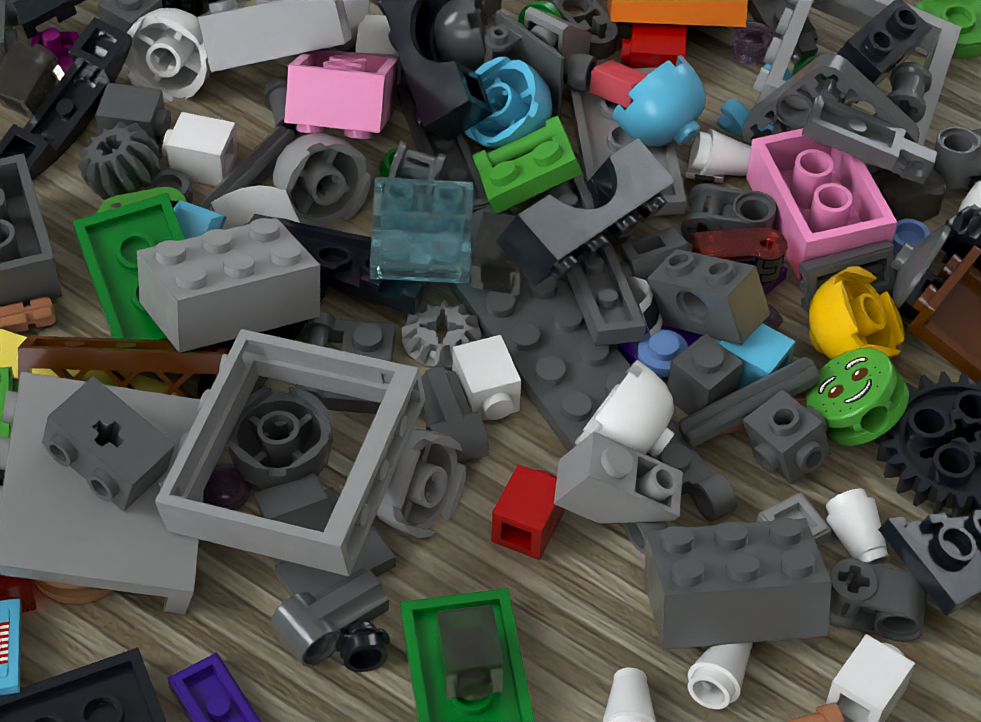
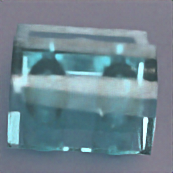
(421, 230)

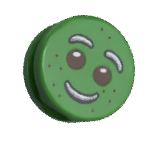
(859, 396)

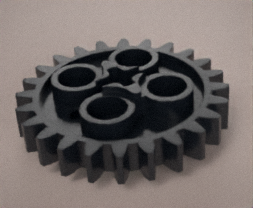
(935, 438)

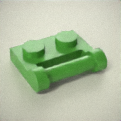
(527, 166)

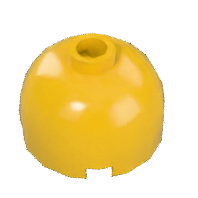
(853, 316)

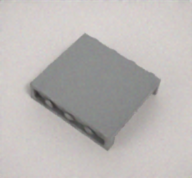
(66, 533)

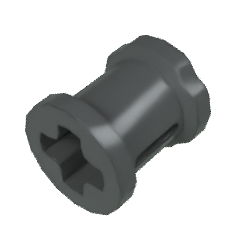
(908, 85)

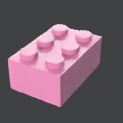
(341, 92)
(820, 196)

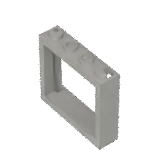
(936, 45)
(258, 354)

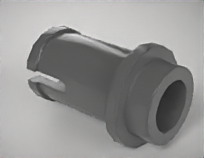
(276, 99)

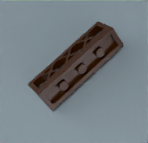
(120, 355)

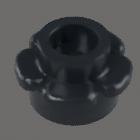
(363, 647)

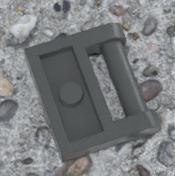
(357, 337)

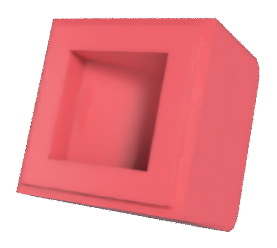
(614, 82)

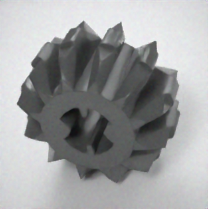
(120, 161)

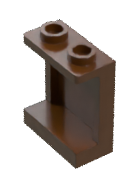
(952, 314)

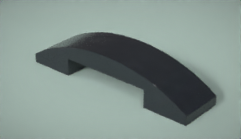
(74, 99)

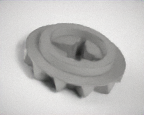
(420, 333)

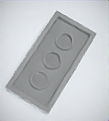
(601, 136)

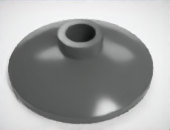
(913, 263)

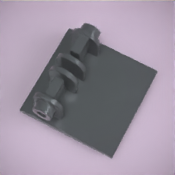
(516, 42)

